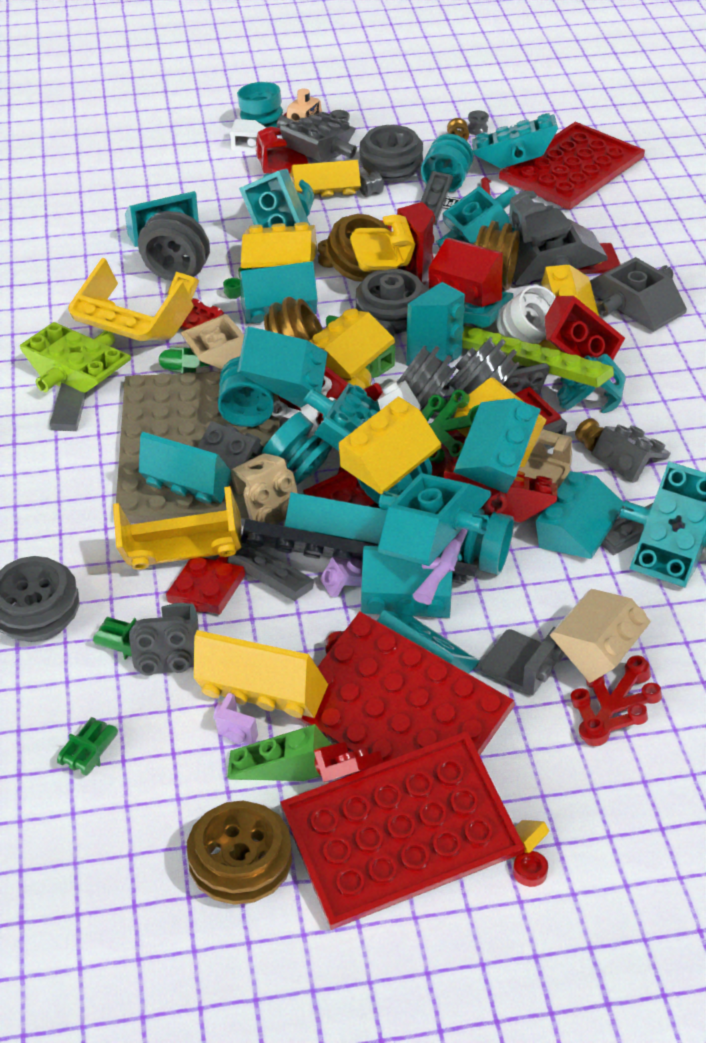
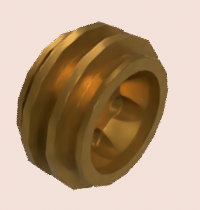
(502, 241)
(340, 248)
(292, 319)
(236, 872)

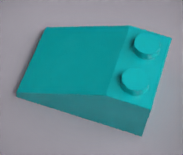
(282, 364)

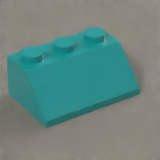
(273, 200)
(139, 214)
(272, 284)
(436, 321)
(497, 442)
(183, 468)
(579, 516)
(390, 586)
(429, 639)

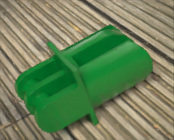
(180, 360)
(115, 635)
(87, 746)

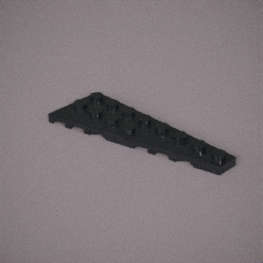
(316, 545)

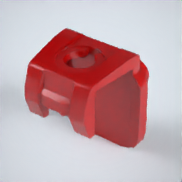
(274, 154)

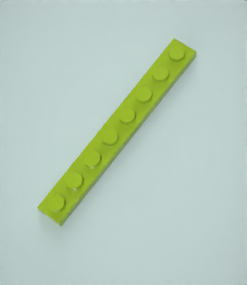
(528, 355)

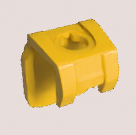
(381, 248)

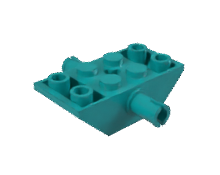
(516, 143)
(474, 211)
(343, 414)
(429, 517)
(662, 551)

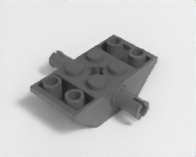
(318, 136)
(577, 249)
(640, 293)

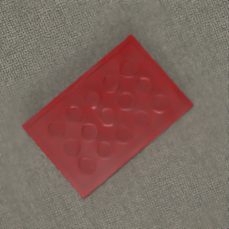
(573, 165)
(399, 695)
(400, 829)

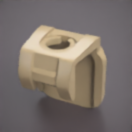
(550, 465)
(265, 487)

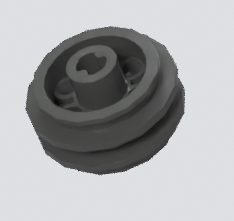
(391, 151)
(167, 240)
(387, 296)
(481, 365)
(427, 376)
(43, 598)

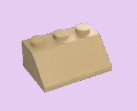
(215, 341)
(600, 632)

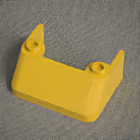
(94, 309)
(179, 537)

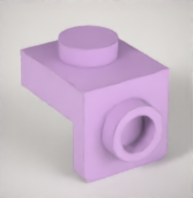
(341, 573)
(233, 724)

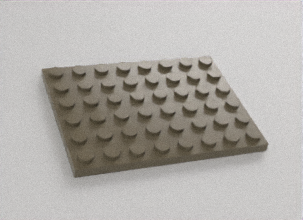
(181, 411)

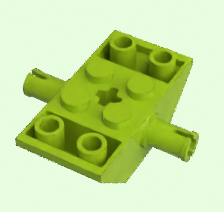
(72, 358)

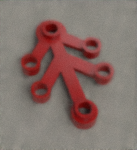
(597, 728)

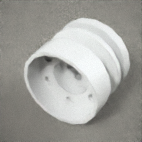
(525, 315)

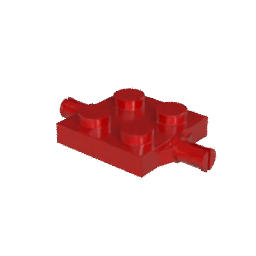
(206, 584)

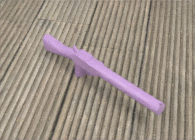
(441, 567)

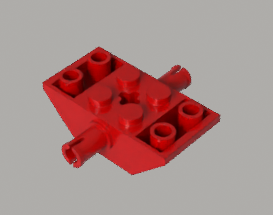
(523, 499)

